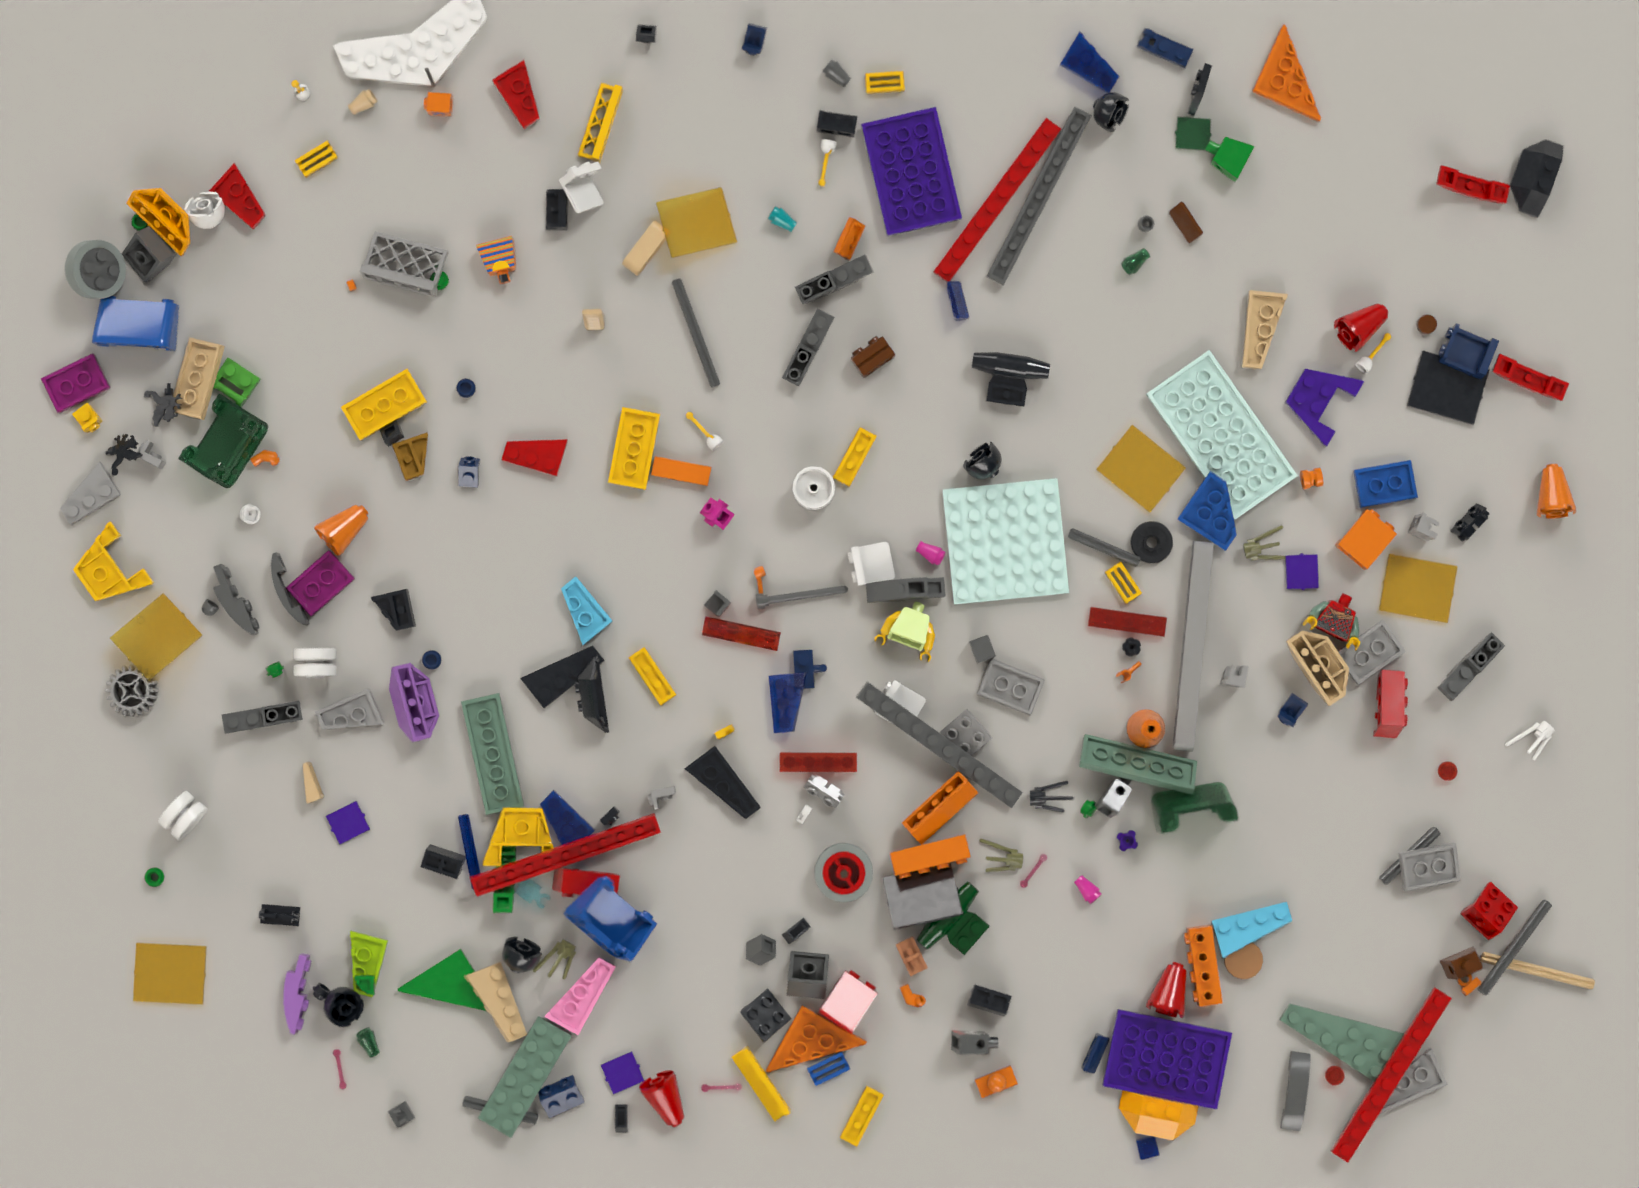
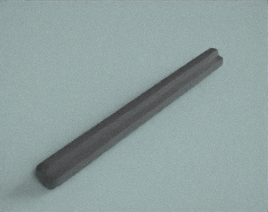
(695, 332)
(1514, 947)

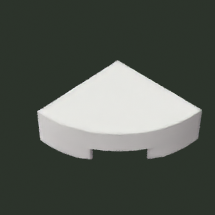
(803, 814)

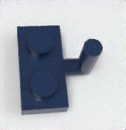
(804, 663)

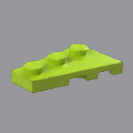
(367, 956)

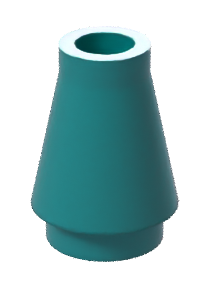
(781, 219)

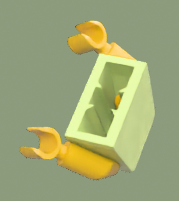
(910, 628)

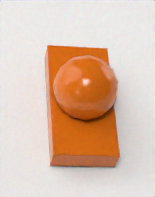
(996, 1081)

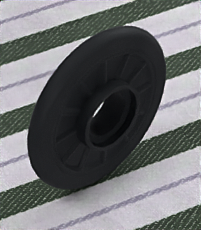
(1163, 538)

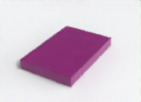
(75, 383)
(320, 583)

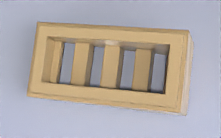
(593, 319)
(312, 787)

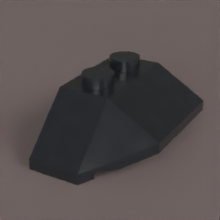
(1536, 176)
(591, 694)

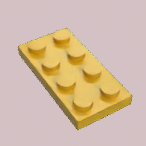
(383, 404)
(634, 448)

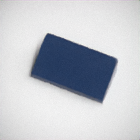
(1095, 1053)

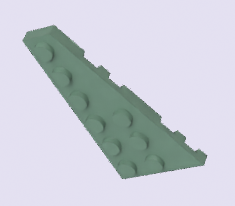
(1352, 1041)

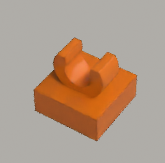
(1470, 985)

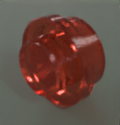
(1447, 771)
(1334, 1075)

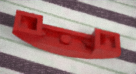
(1472, 186)
(1529, 378)

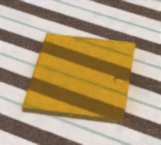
(696, 222)
(1141, 468)
(1418, 588)
(156, 636)
(169, 973)

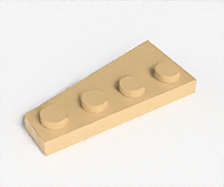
(1261, 322)
(498, 999)

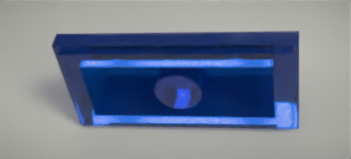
(957, 300)

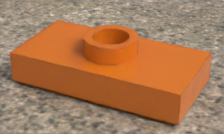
(849, 238)

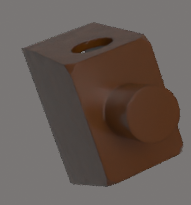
(1462, 963)

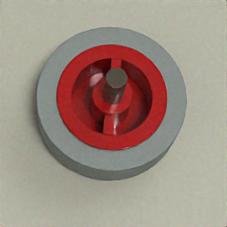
(843, 872)

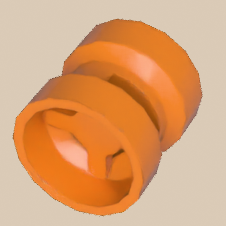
(1311, 478)

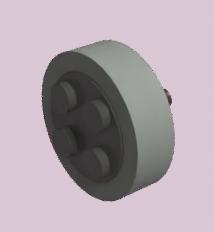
(95, 269)

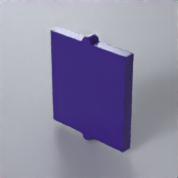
(1302, 571)
(348, 822)
(622, 1072)

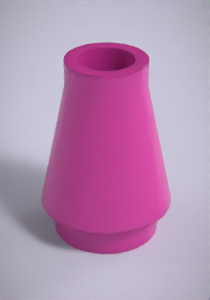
(931, 553)
(1087, 889)

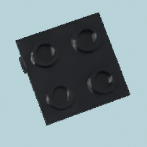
(765, 1015)

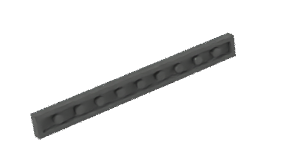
(1038, 196)
(939, 744)

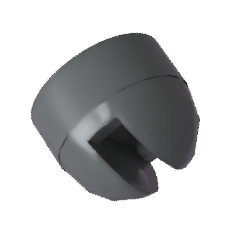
(1145, 219)
(209, 607)

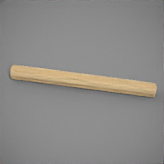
(1542, 971)

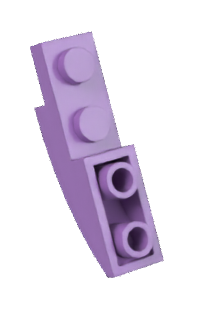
(295, 1001)

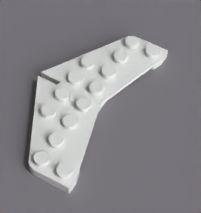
(409, 55)

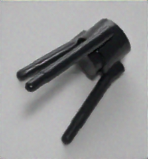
(1039, 798)

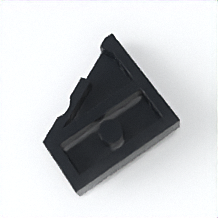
(1199, 88)
(396, 608)

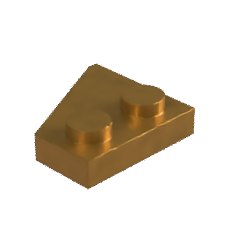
(412, 455)

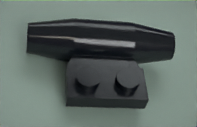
(1009, 375)

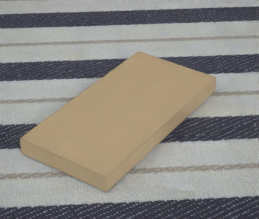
(197, 377)

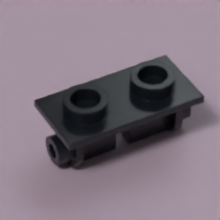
(1476, 515)
(279, 915)

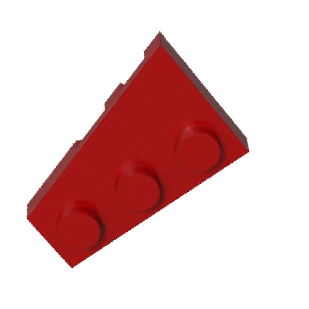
(518, 94)
(239, 197)
(536, 454)

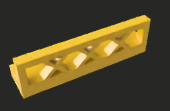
(607, 122)
(761, 1083)

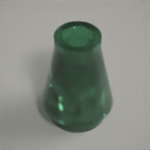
(1134, 262)
(367, 1040)

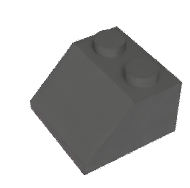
(148, 254)
(808, 975)

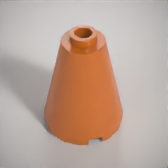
(1554, 494)
(342, 528)
(1138, 728)

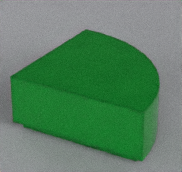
(366, 983)

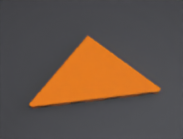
(1284, 79)
(811, 1038)

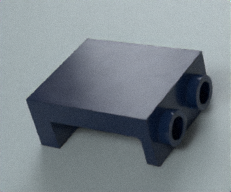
(1467, 352)

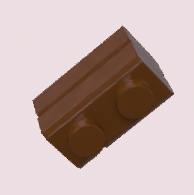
(873, 356)

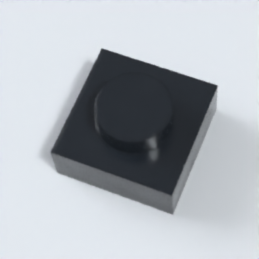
(646, 33)
(391, 433)
(610, 817)

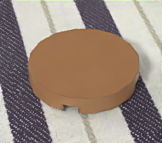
(1244, 962)

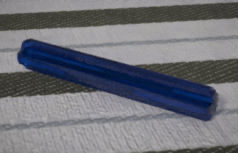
(469, 845)

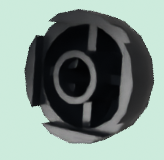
(1110, 110)
(984, 462)
(521, 955)
(343, 1006)

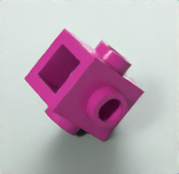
(716, 513)

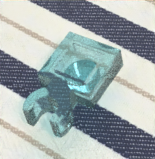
(530, 890)

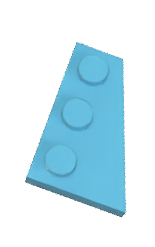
(585, 610)

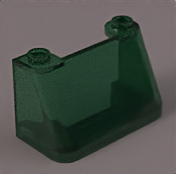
(226, 444)
(1171, 803)

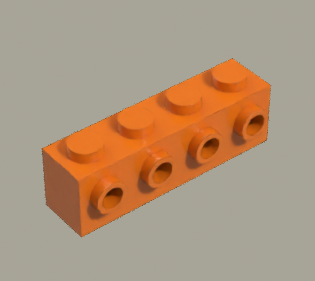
(940, 807)
(930, 855)
(1204, 965)

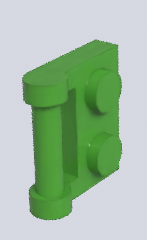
(238, 376)

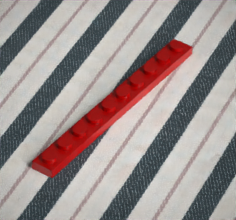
(997, 200)
(565, 854)
(1391, 1074)

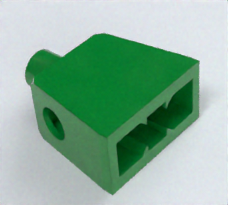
(1229, 156)

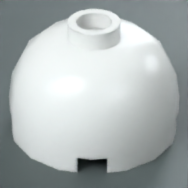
(205, 210)

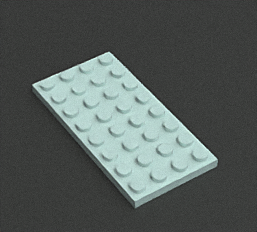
(1221, 432)

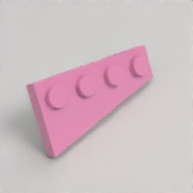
(581, 998)

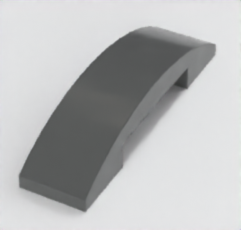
(277, 568)
(1296, 1091)

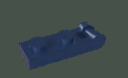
(1165, 48)

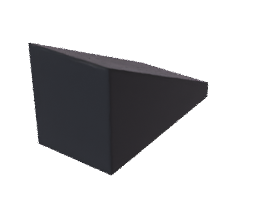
(796, 931)
(621, 1118)

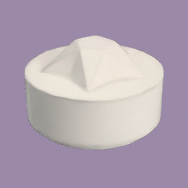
(250, 514)

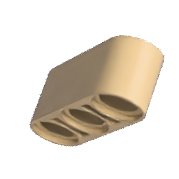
(645, 248)

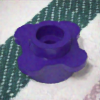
(1122, 839)

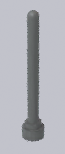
(764, 600)

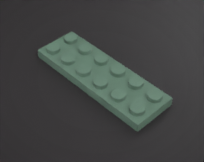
(492, 753)
(1138, 764)
(524, 1077)

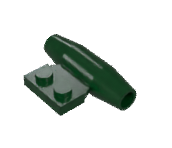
(961, 930)

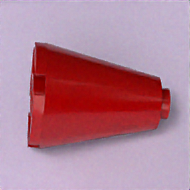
(1360, 326)
(1170, 992)
(664, 1097)

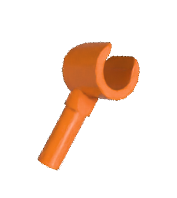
(759, 572)
(1127, 673)

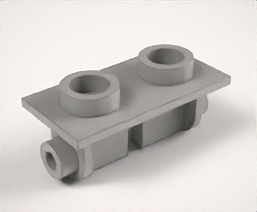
(816, 787)

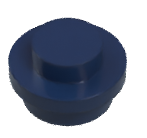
(466, 388)
(431, 659)

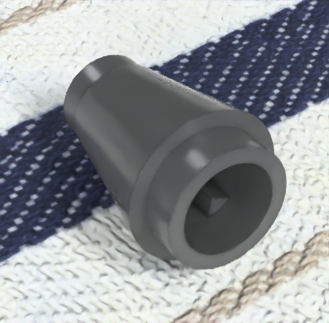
(836, 73)

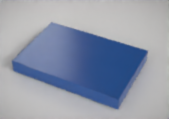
(1385, 483)

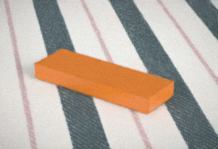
(681, 471)

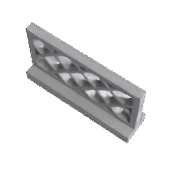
(398, 279)

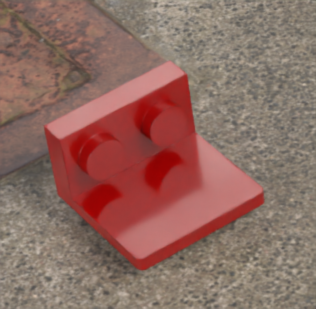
(1490, 911)

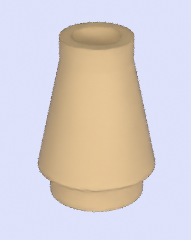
(363, 101)

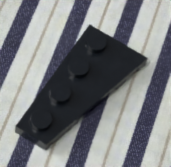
(558, 677)
(721, 779)

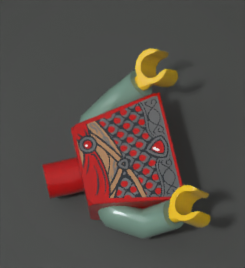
(1336, 620)

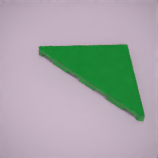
(446, 982)

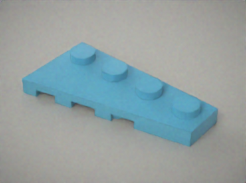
(1247, 927)

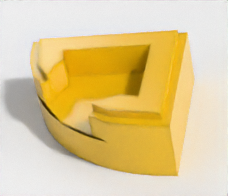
(725, 731)

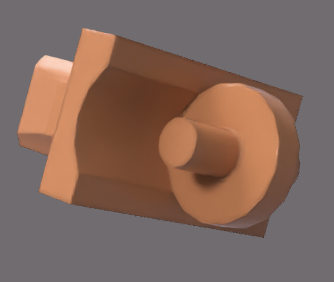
(911, 956)

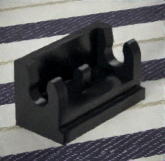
(836, 123)
(556, 209)
(443, 861)
(989, 1000)

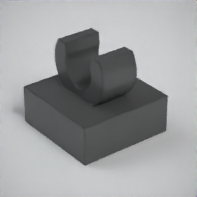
(401, 1114)

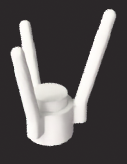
(1543, 733)

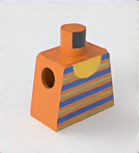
(499, 257)

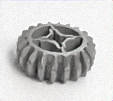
(118, 682)

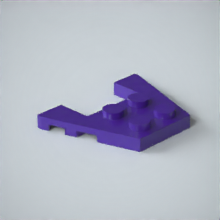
(1312, 396)

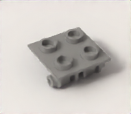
(966, 733)

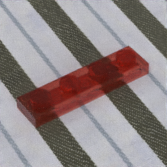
(1127, 621)
(741, 633)
(818, 762)

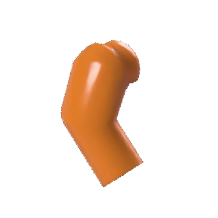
(265, 455)
(911, 998)

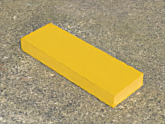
(854, 456)
(652, 676)
(861, 1116)

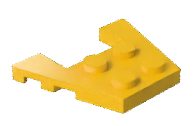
(101, 573)
(518, 828)

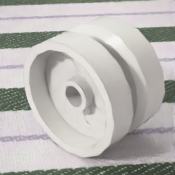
(813, 499)
(314, 662)
(182, 815)

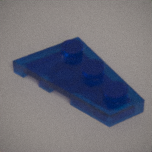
(1086, 63)
(786, 697)
(565, 819)

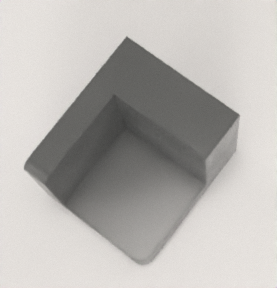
(717, 603)
(982, 648)
(761, 949)

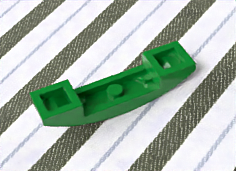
(504, 898)

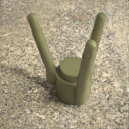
(1253, 549)
(1013, 860)
(564, 950)

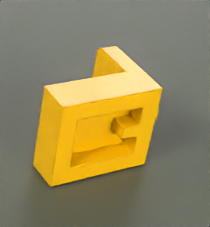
(87, 418)

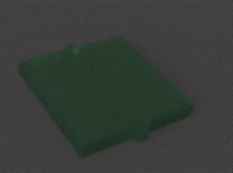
(1192, 133)

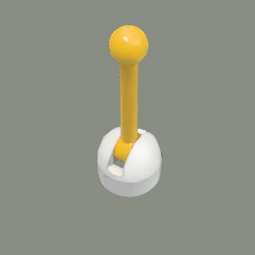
(302, 93)
(827, 147)
(1365, 363)
(713, 441)

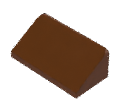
(1185, 222)

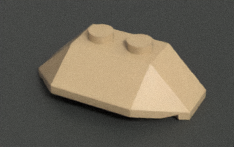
(1320, 665)

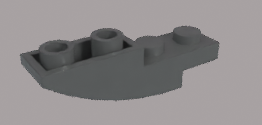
(834, 280)
(808, 347)
(905, 589)
(237, 609)
(1470, 666)
(262, 717)

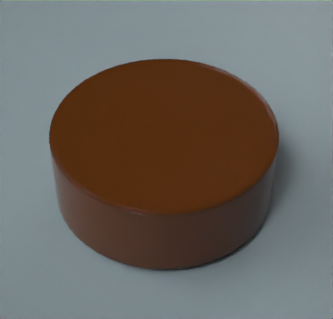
(1426, 324)

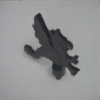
(168, 404)
(122, 452)

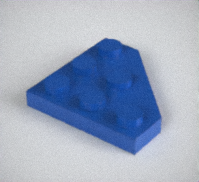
(1211, 512)

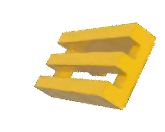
(884, 82)
(314, 151)
(1116, 586)

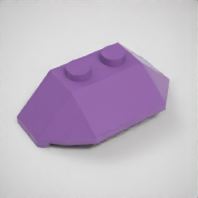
(413, 702)

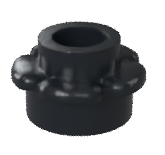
(1126, 646)
(320, 991)

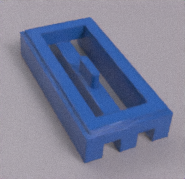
(813, 1075)

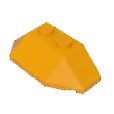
(162, 216)
(1157, 1115)

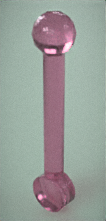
(1023, 883)
(337, 1053)
(705, 1087)

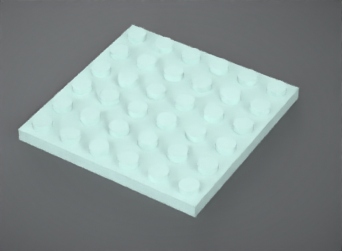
(1005, 541)

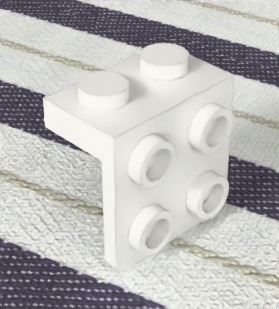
(580, 187)
(871, 563)
(905, 697)

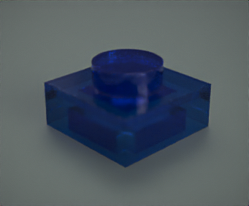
(1147, 1147)

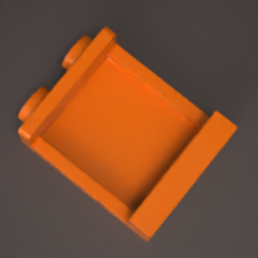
(1366, 539)

